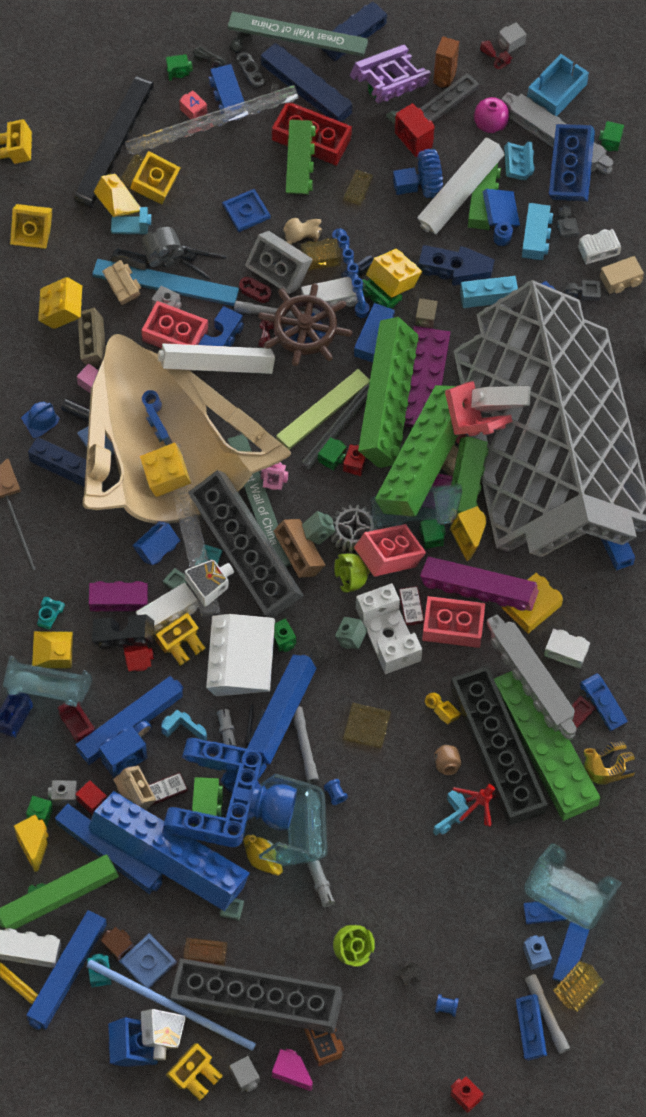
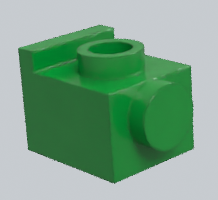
(178, 66)

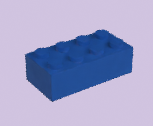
(571, 162)

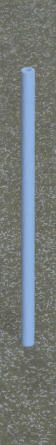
(171, 1005)

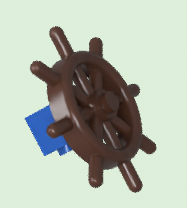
(305, 333)

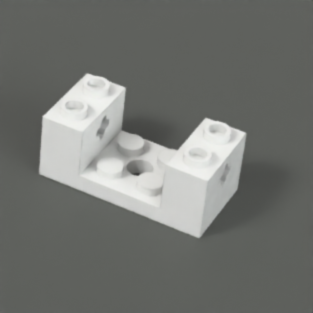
(380, 612)

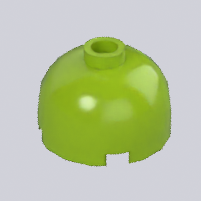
(351, 568)
(353, 945)

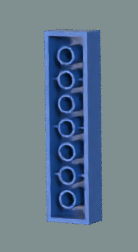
(171, 854)

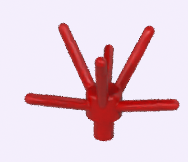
(482, 798)

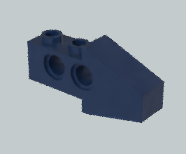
(470, 264)

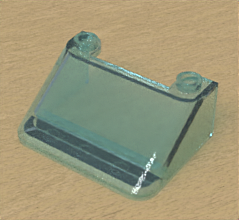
(46, 682)

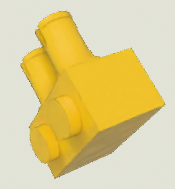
(18, 142)
(180, 630)
(189, 1065)

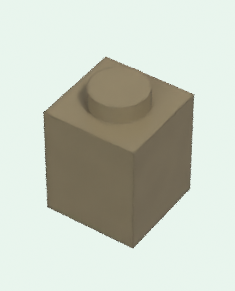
(426, 313)

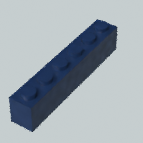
(307, 84)

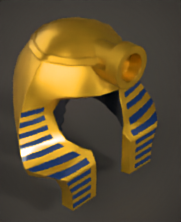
(599, 768)

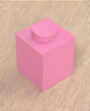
(86, 377)

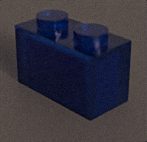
(14, 712)

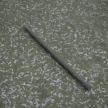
(20, 533)

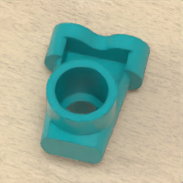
(50, 609)

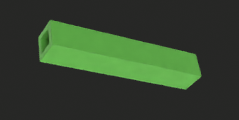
(57, 893)

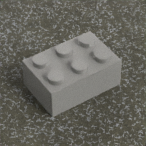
(278, 262)

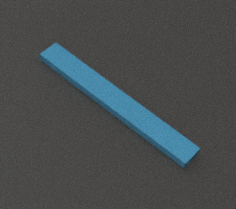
(179, 284)

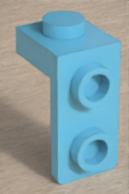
(131, 225)
(171, 722)
(459, 804)

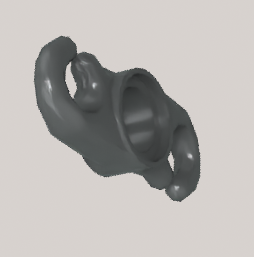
(250, 63)

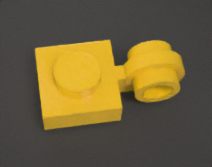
(444, 710)

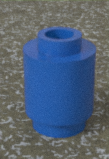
(502, 233)

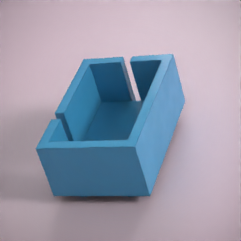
(557, 86)

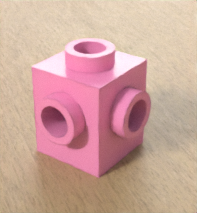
(273, 481)

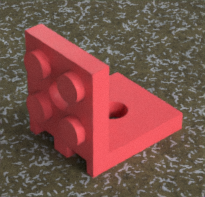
(469, 420)

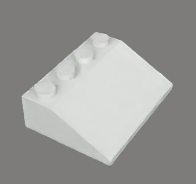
(240, 654)

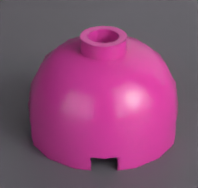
(491, 115)

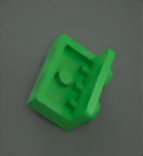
(378, 295)

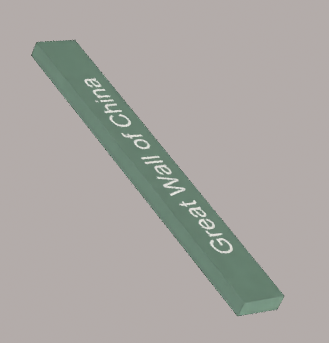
(298, 34)
(259, 501)

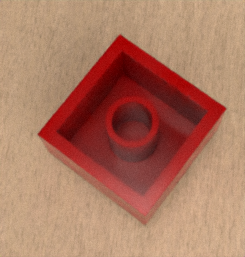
(414, 129)

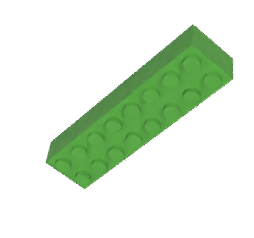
(388, 392)
(419, 458)
(549, 752)

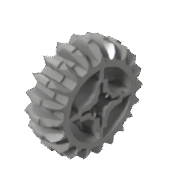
(341, 525)

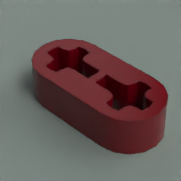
(255, 289)

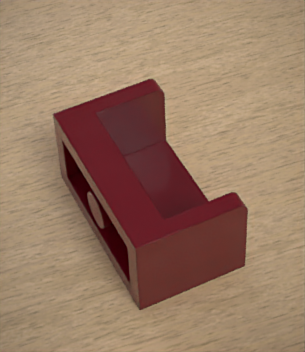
(75, 721)

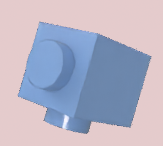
(536, 952)

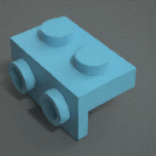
(519, 160)

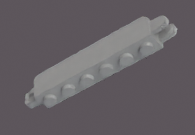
(543, 125)
(533, 675)

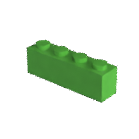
(299, 157)
(478, 215)
(469, 470)

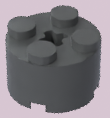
(162, 247)

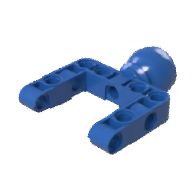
(248, 799)

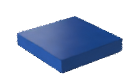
(501, 207)
(246, 210)

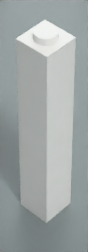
(460, 186)
(216, 358)

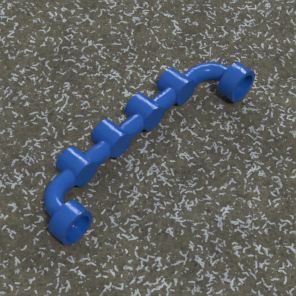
(361, 308)

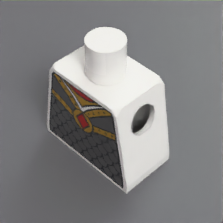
(208, 580)
(161, 1031)

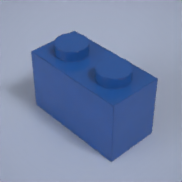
(156, 543)

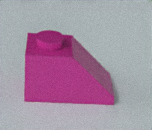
(292, 1070)

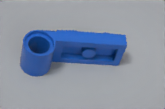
(153, 418)
(603, 701)

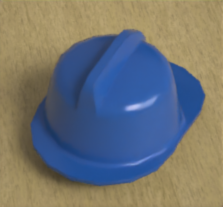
(40, 419)

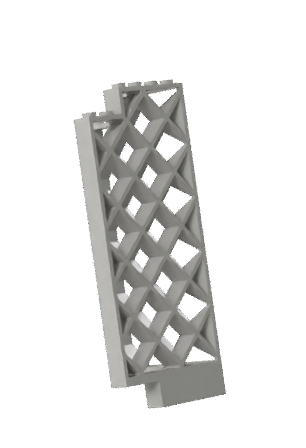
(589, 424)

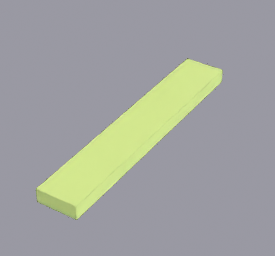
(323, 409)

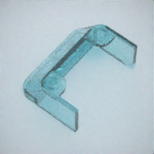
(440, 504)
(307, 827)

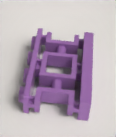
(398, 62)

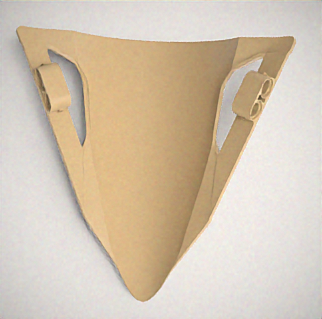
(121, 416)

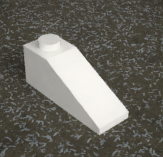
(500, 398)

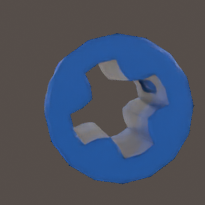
(335, 791)
(446, 1005)

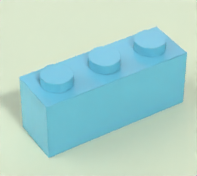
(537, 231)
(486, 291)

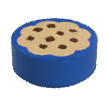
(143, 727)

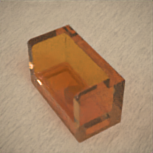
(206, 951)

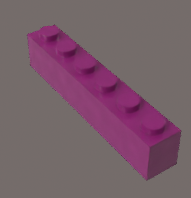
(479, 584)

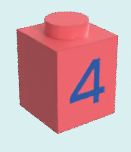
(193, 105)

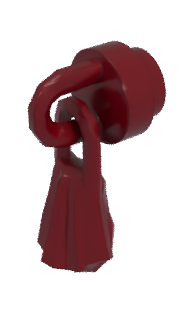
(488, 49)
(265, 333)

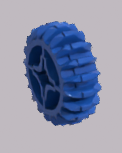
(430, 172)

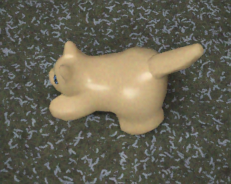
(297, 231)

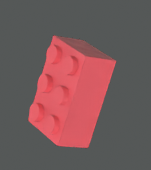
(173, 326)
(389, 550)
(453, 622)

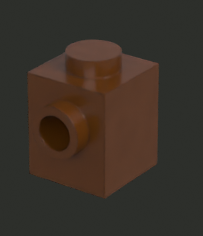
(116, 943)

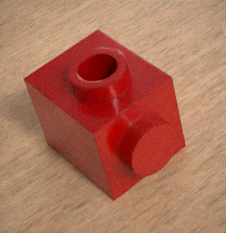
(354, 461)
(138, 657)
(90, 797)
(466, 1094)

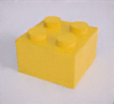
(155, 177)
(393, 272)
(60, 303)
(165, 469)

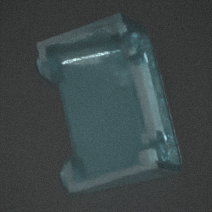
(568, 891)

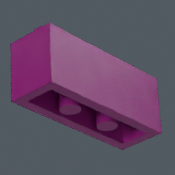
(117, 596)

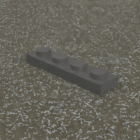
(450, 97)

